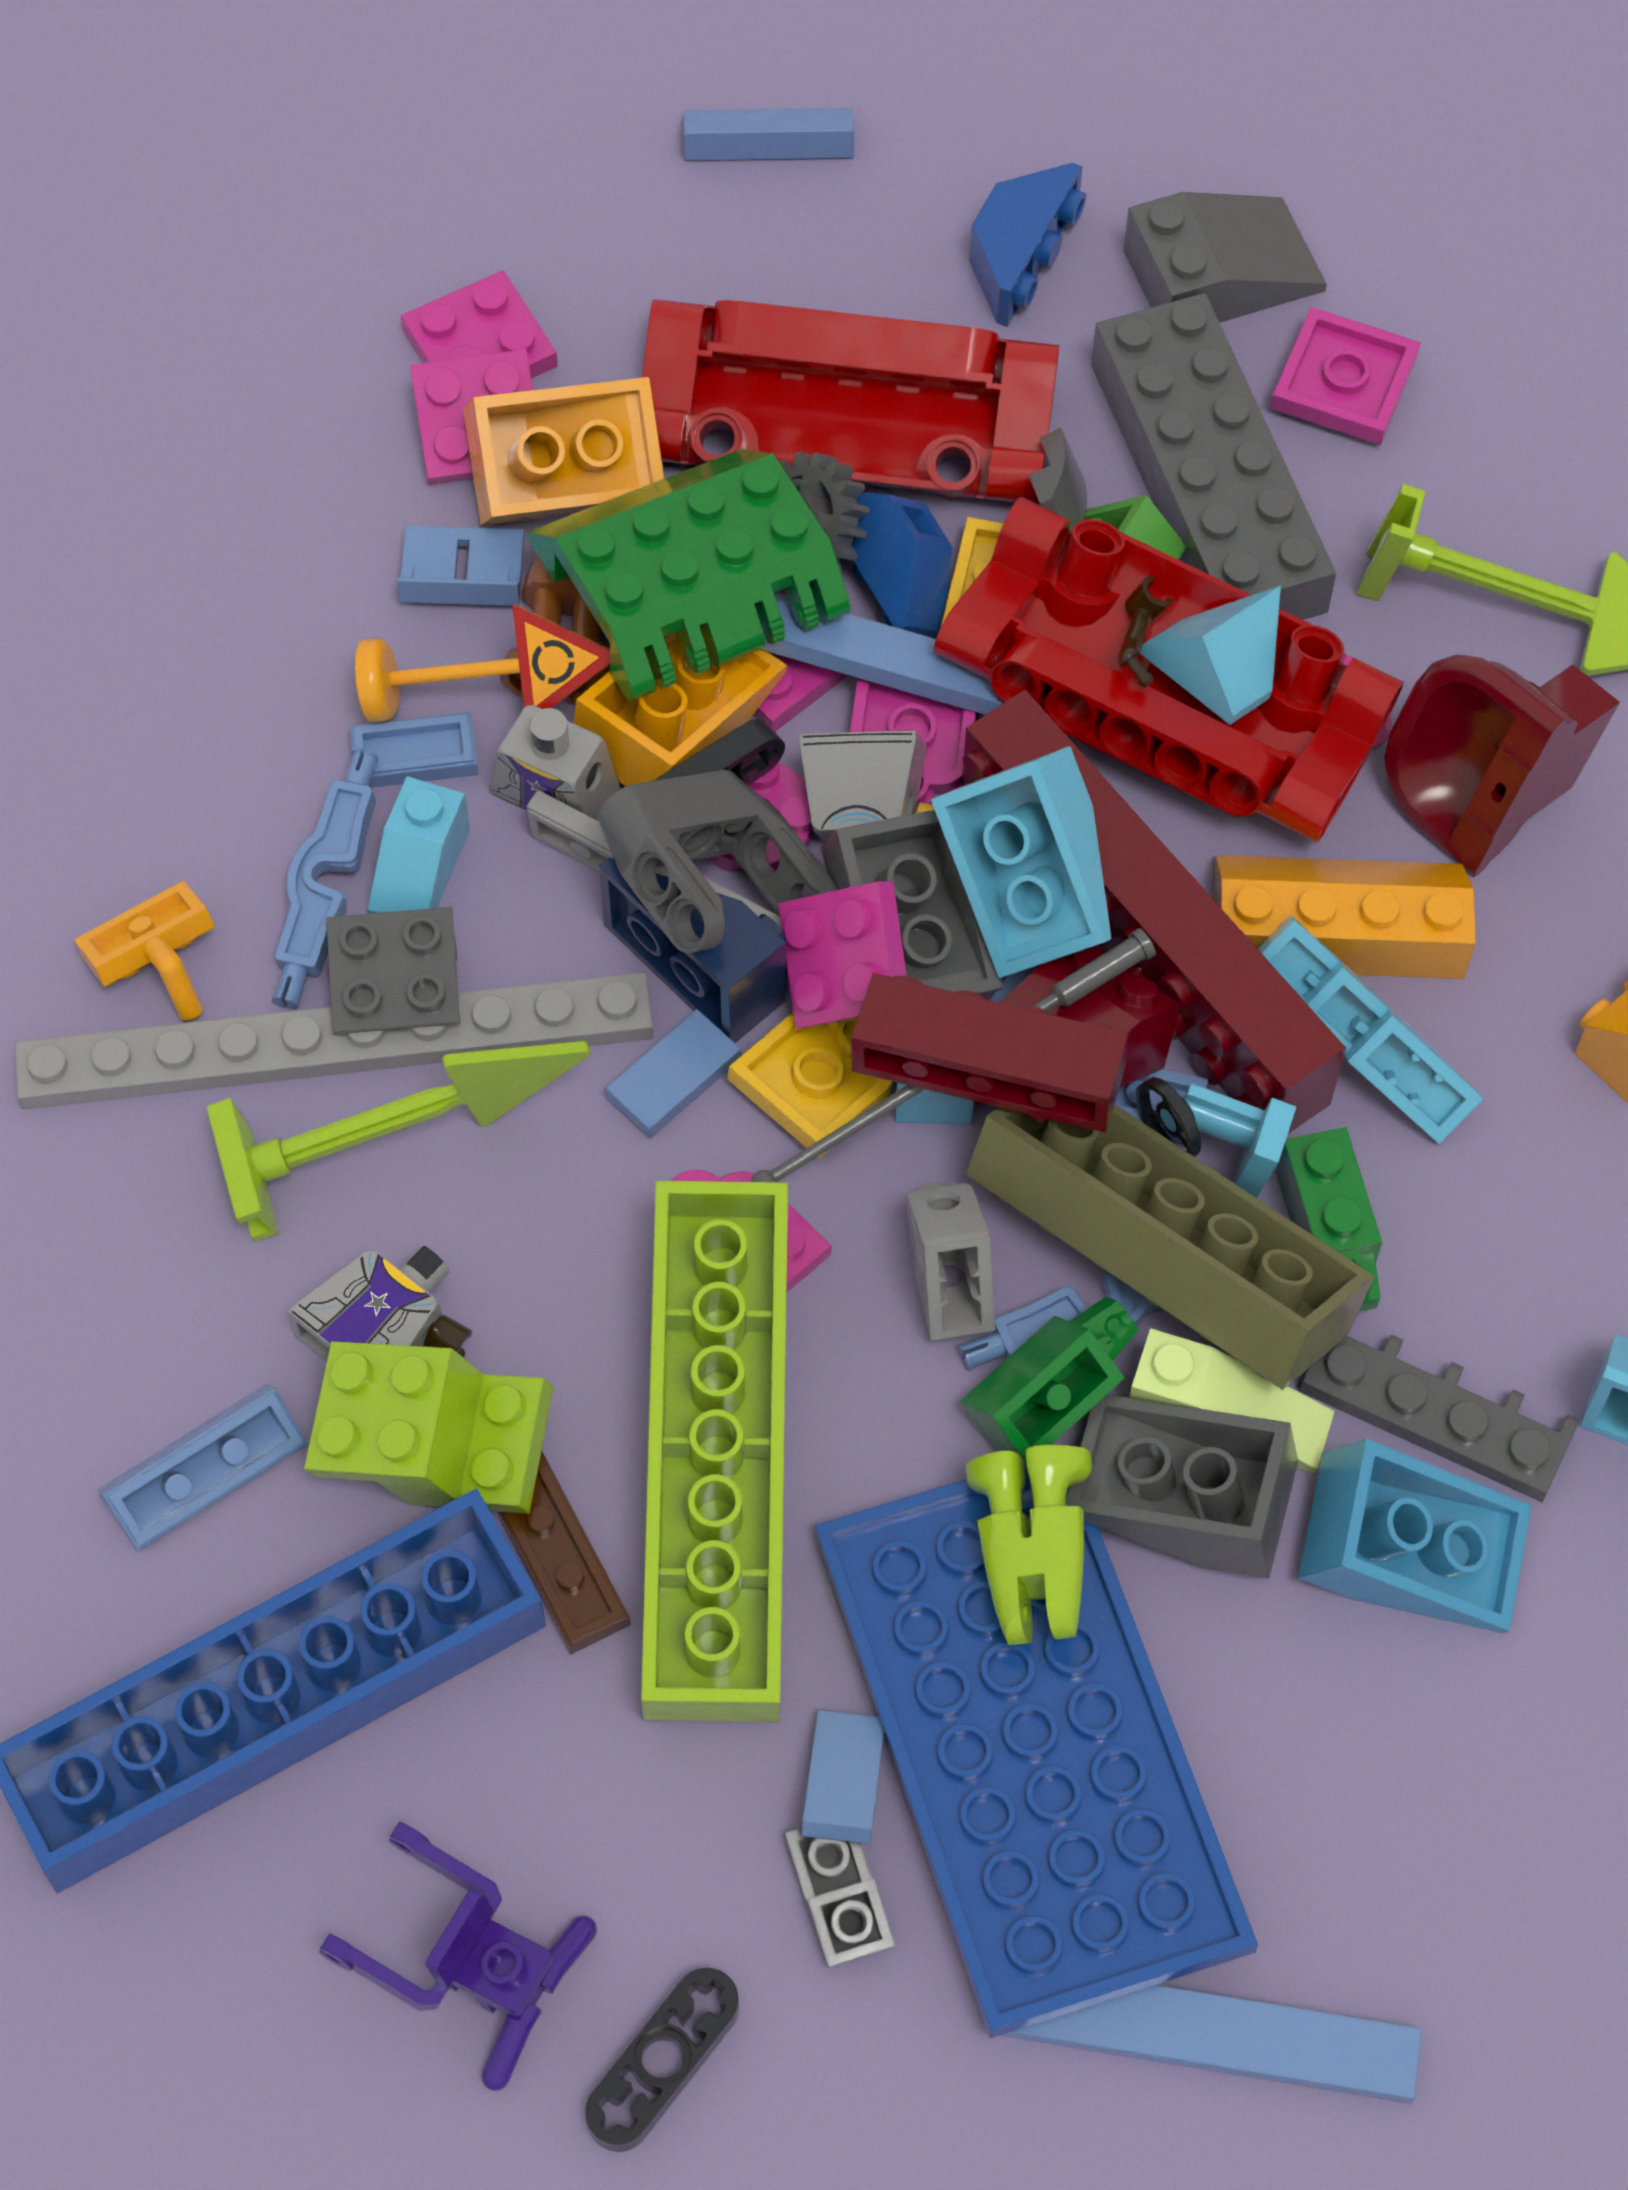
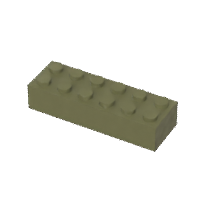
(1177, 1236)

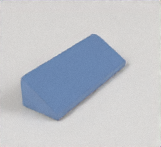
(768, 134)
(202, 1466)

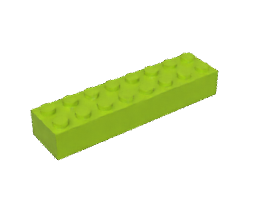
(716, 1453)

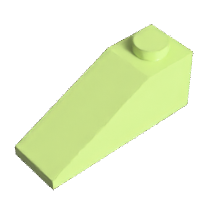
(1208, 1379)

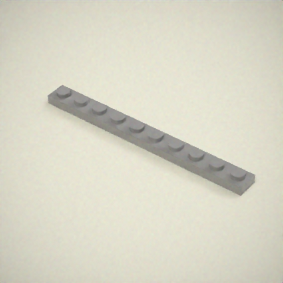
(304, 1045)

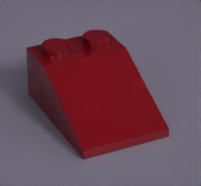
(1123, 1003)

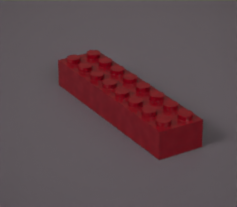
(1235, 1007)

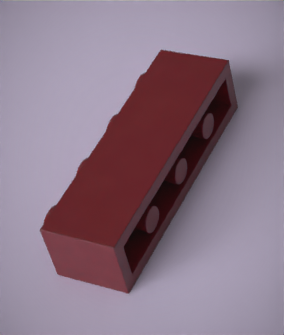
(989, 1051)

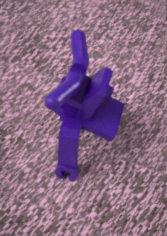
(477, 1957)

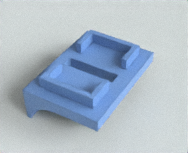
(431, 565)

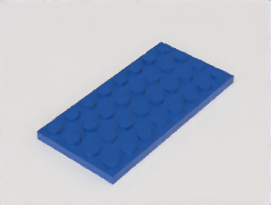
(1033, 1768)

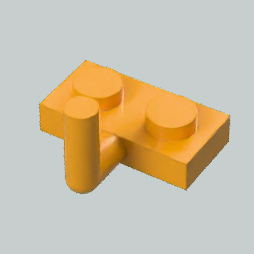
(151, 935)

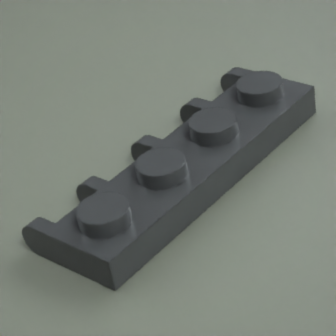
(1440, 1414)

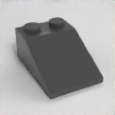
(1222, 245)
(934, 912)
(1189, 1481)

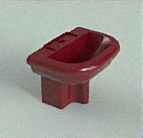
(1489, 751)

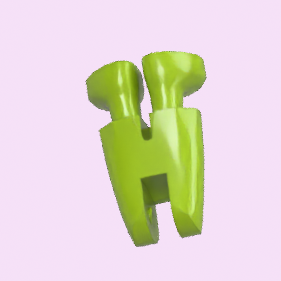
(1034, 1555)

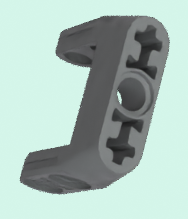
(699, 819)

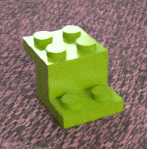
(428, 1426)

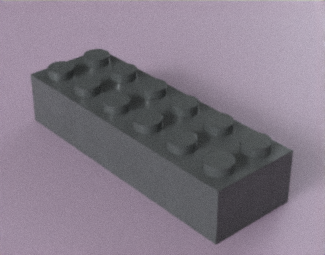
(1210, 453)

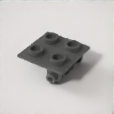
(393, 970)

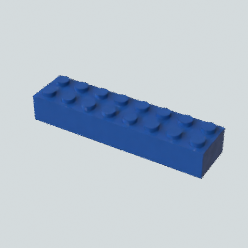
(266, 1689)

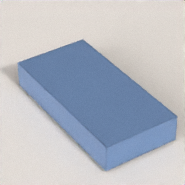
(419, 748)
(673, 1073)
(843, 1777)

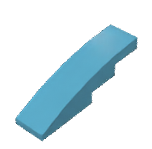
(1374, 1035)

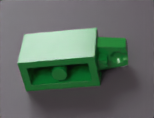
(1330, 1199)
(1051, 1379)

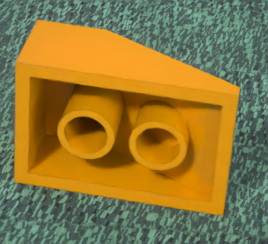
(561, 448)
(678, 720)

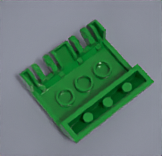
(698, 562)

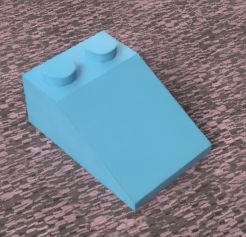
(1029, 860)

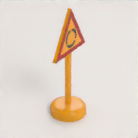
(549, 662)

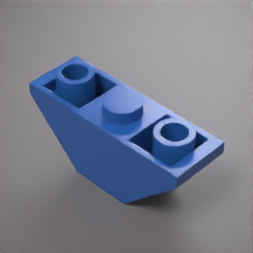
(1021, 233)
(904, 562)

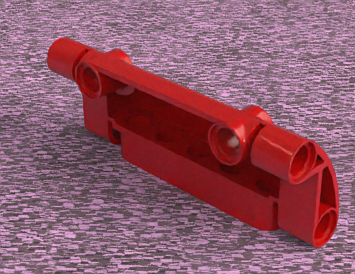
(854, 388)
(1053, 624)

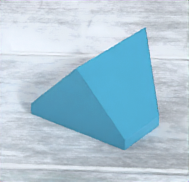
(1223, 654)

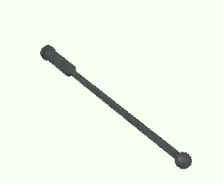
(1064, 993)

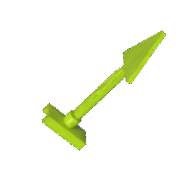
(1400, 544)
(483, 1080)

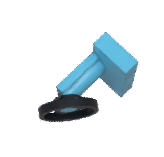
(1256, 1130)

